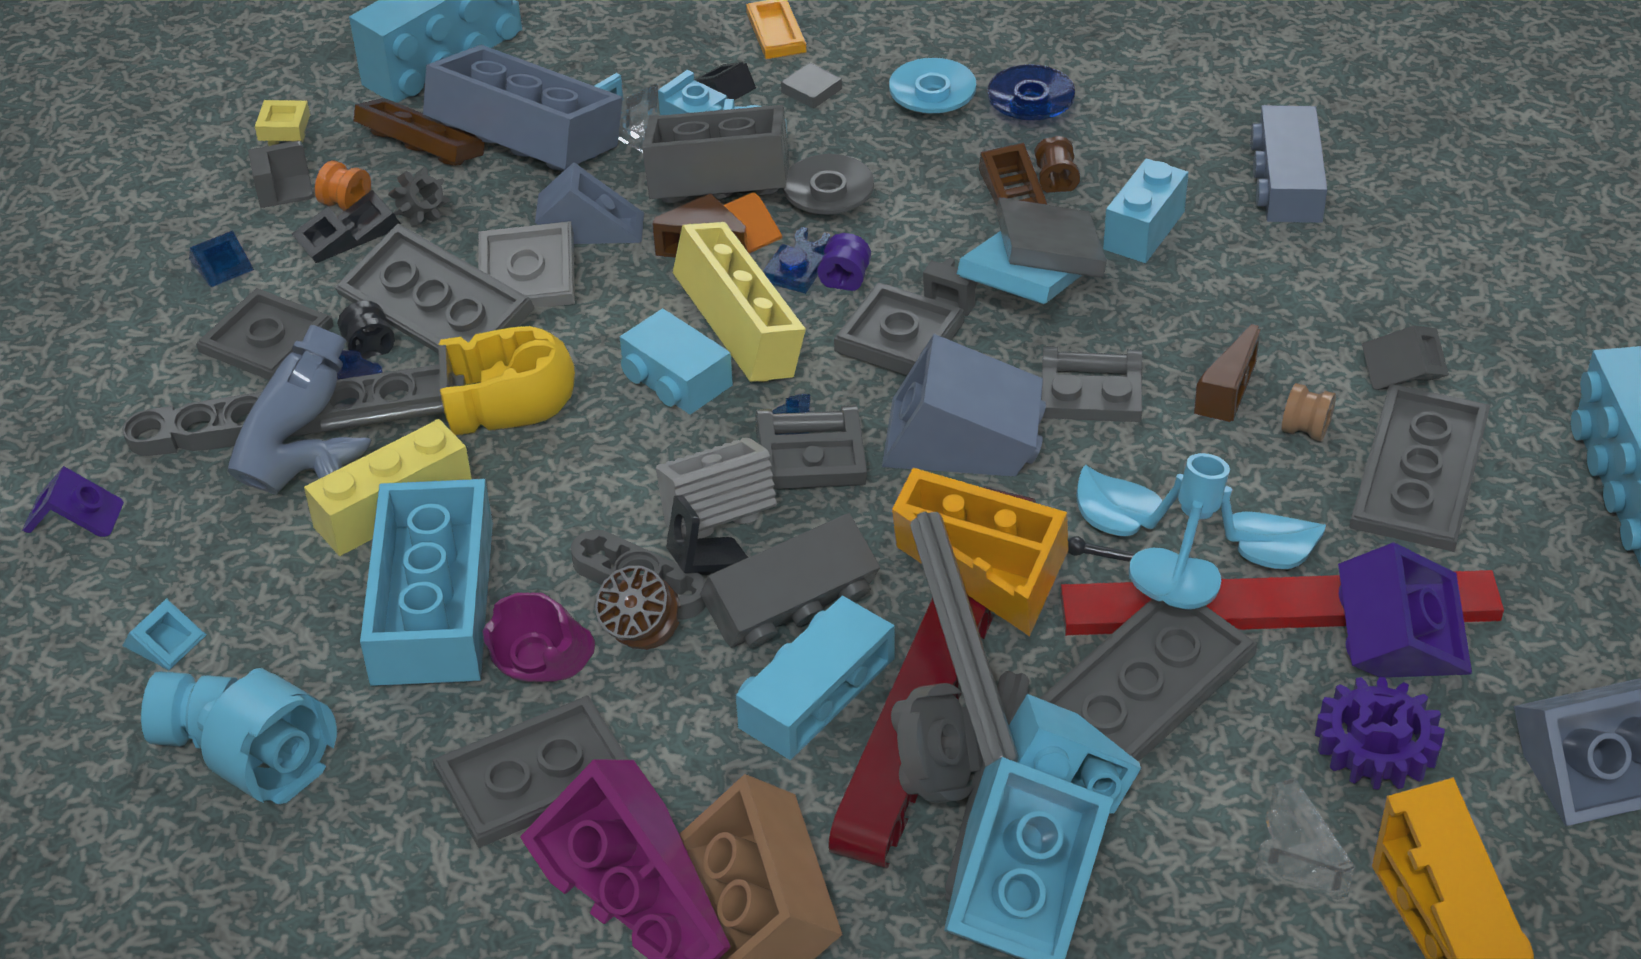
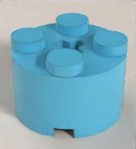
(268, 723)

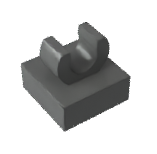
(946, 286)

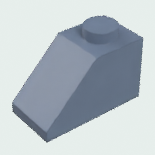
(591, 206)

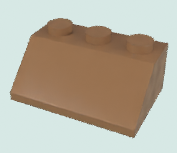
(762, 874)

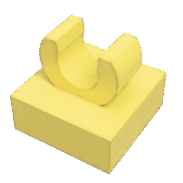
(282, 121)

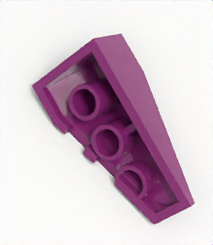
(625, 854)

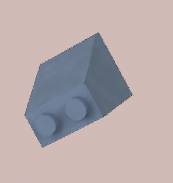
(964, 414)

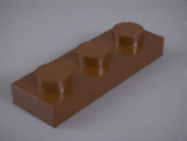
(418, 131)

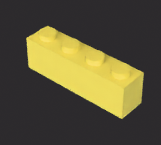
(738, 301)

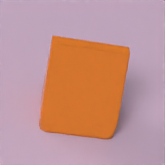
(759, 224)

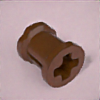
(1056, 163)

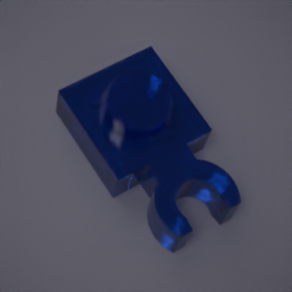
(798, 265)

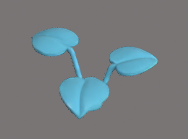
(1176, 579)

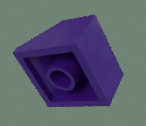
(1403, 615)

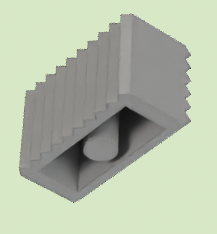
(719, 484)

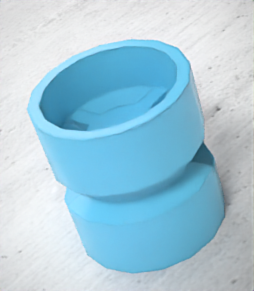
(173, 706)

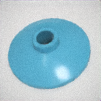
(932, 85)

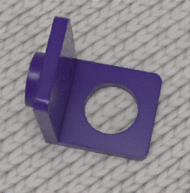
(78, 502)

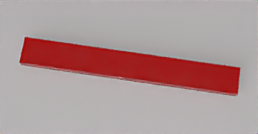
(1257, 602)

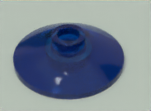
(1031, 92)

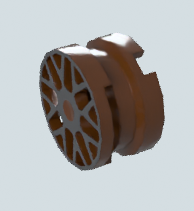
(639, 609)

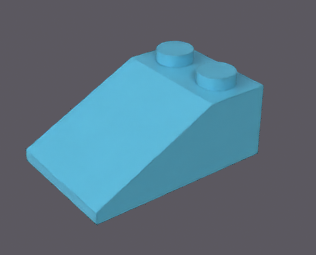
(1026, 861)

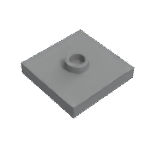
(532, 261)

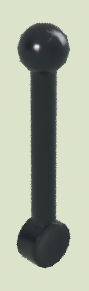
(1078, 546)

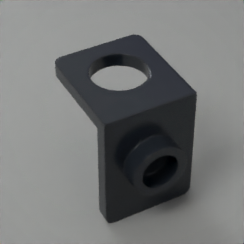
(695, 553)

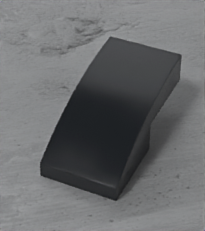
(331, 234)

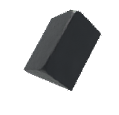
(729, 79)

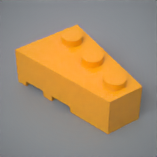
(1001, 543)
(1444, 878)

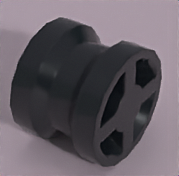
(353, 327)

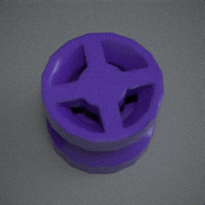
(844, 262)

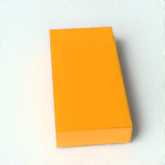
(776, 28)

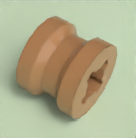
(1308, 412)

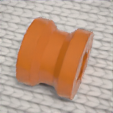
(341, 186)

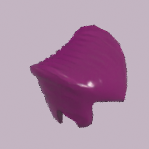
(536, 639)

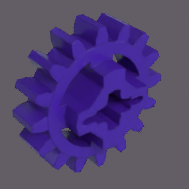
(1379, 732)

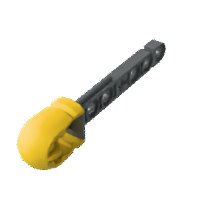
(521, 373)

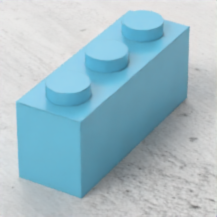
(815, 676)

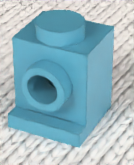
(688, 96)

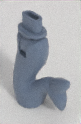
(287, 403)

